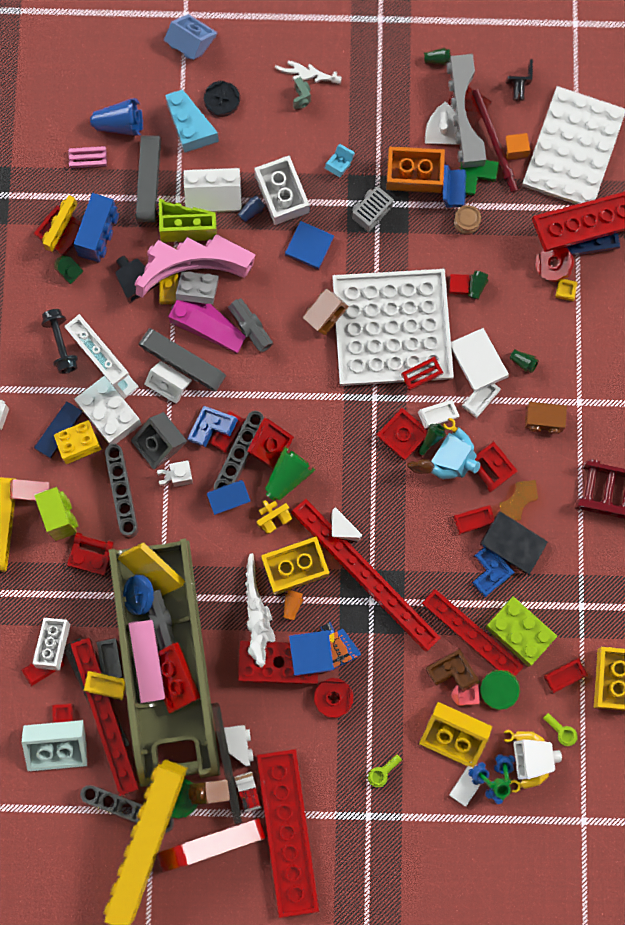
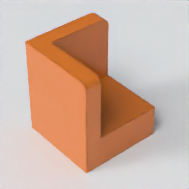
(517, 146)

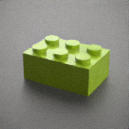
(56, 513)
(521, 631)

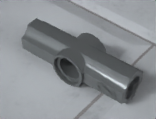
(250, 325)
(161, 621)

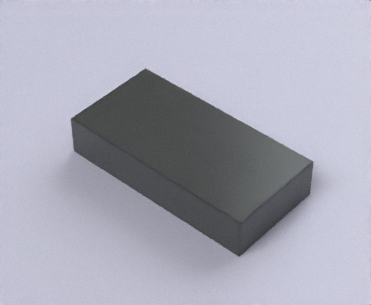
(109, 658)

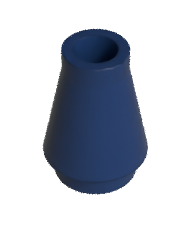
(252, 208)

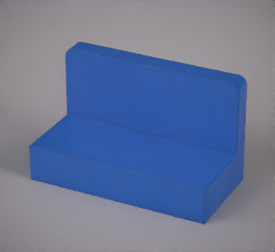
(454, 187)
(228, 497)

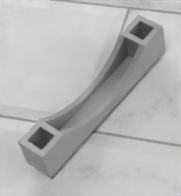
(471, 146)

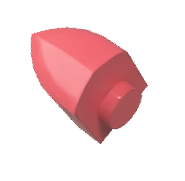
(466, 698)

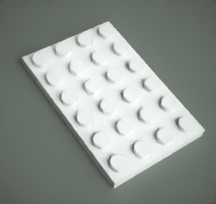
(574, 147)

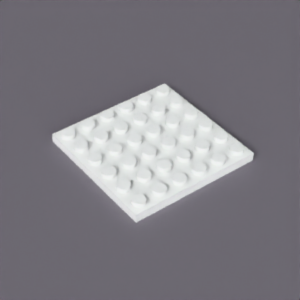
(392, 325)

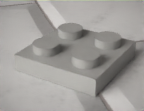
(197, 287)

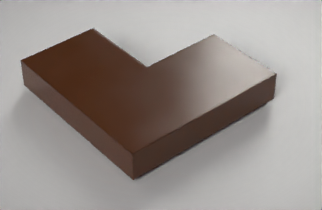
(453, 666)

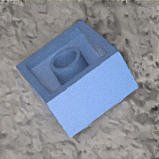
(189, 36)

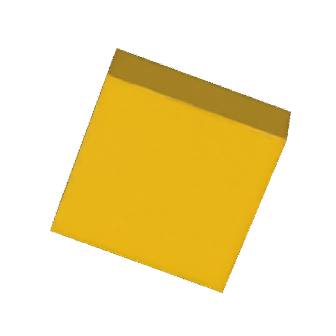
(566, 290)

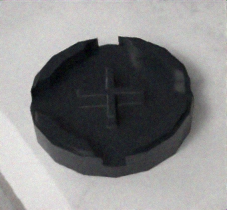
(222, 98)

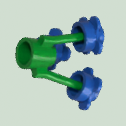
(500, 787)

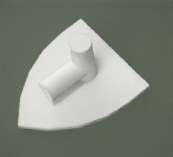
(441, 127)

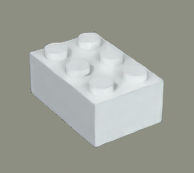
(282, 190)
(108, 411)

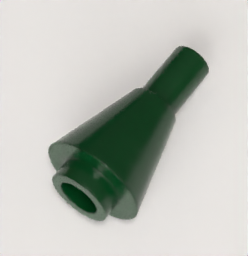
(434, 435)

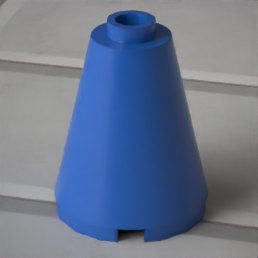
(119, 118)

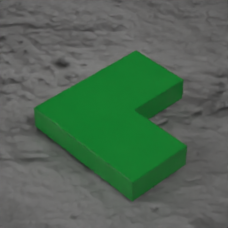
(485, 172)

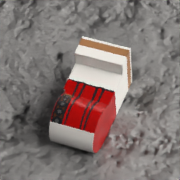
(247, 791)

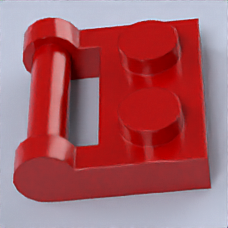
(498, 464)
(88, 560)

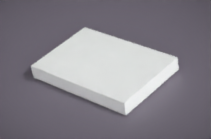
(479, 360)

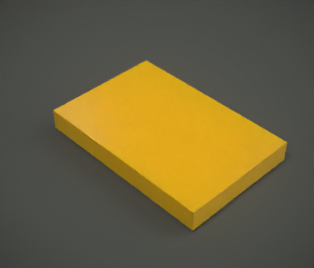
(145, 562)

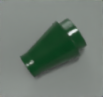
(438, 56)
(477, 284)
(524, 361)

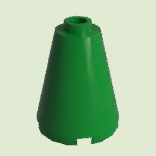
(287, 474)

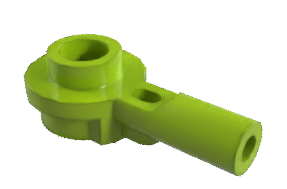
(566, 735)
(378, 776)

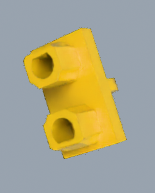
(266, 521)

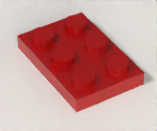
(176, 678)

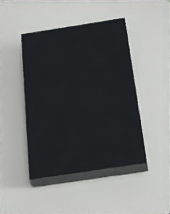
(513, 543)

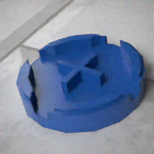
(138, 594)

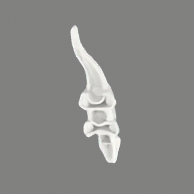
(258, 617)

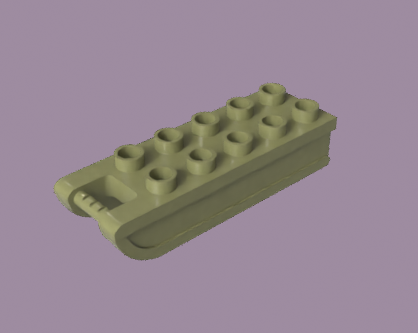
(150, 720)

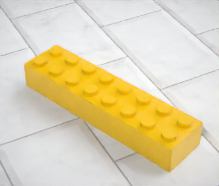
(145, 844)

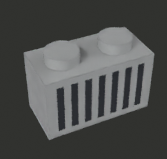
(372, 208)

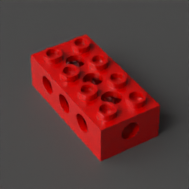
(269, 673)

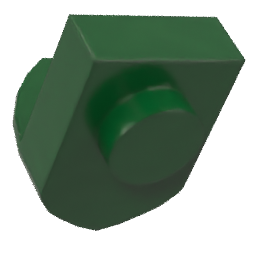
(68, 268)

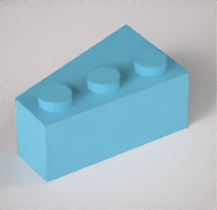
(191, 125)

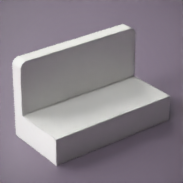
(167, 381)

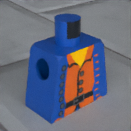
(342, 647)

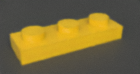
(59, 223)

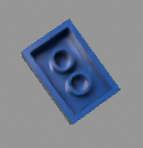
(96, 228)

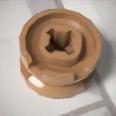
(467, 219)

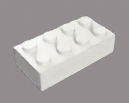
(51, 644)

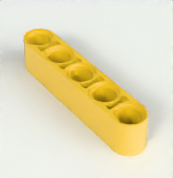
(6, 521)

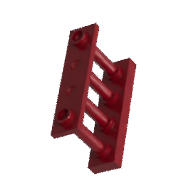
(605, 506)

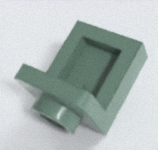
(304, 94)

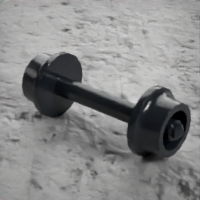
(53, 319)

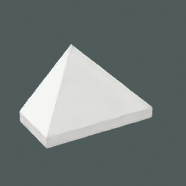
(343, 528)

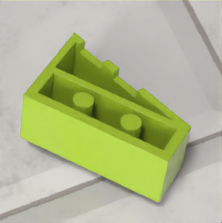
(181, 222)

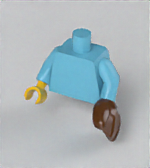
(452, 458)

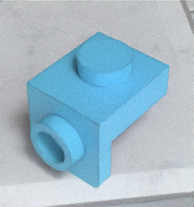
(340, 160)

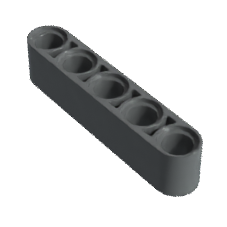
(148, 179)
(182, 359)
(239, 445)
(117, 482)
(117, 807)

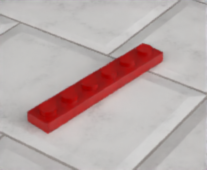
(471, 633)

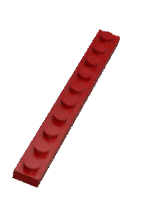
(366, 576)

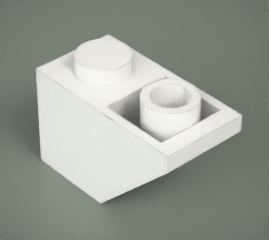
(237, 743)

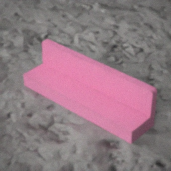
(146, 661)

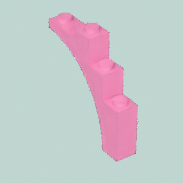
(189, 255)

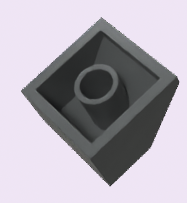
(158, 440)

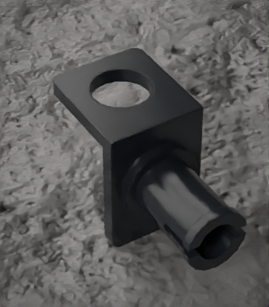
(519, 82)

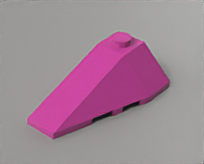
(207, 323)

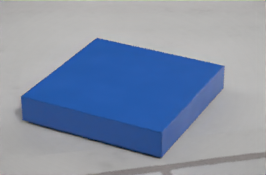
(309, 245)
(311, 653)

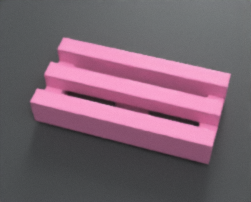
(90, 151)

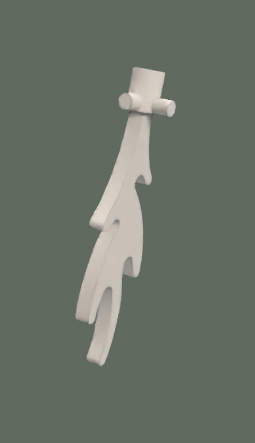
(309, 74)

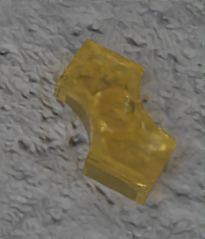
(524, 493)

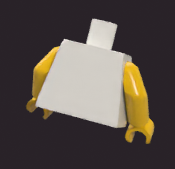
(533, 758)

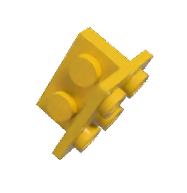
(77, 442)

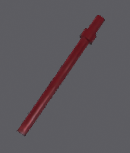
(507, 173)

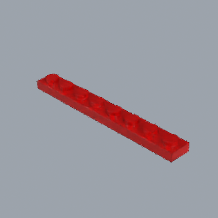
(106, 721)

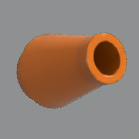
(292, 604)

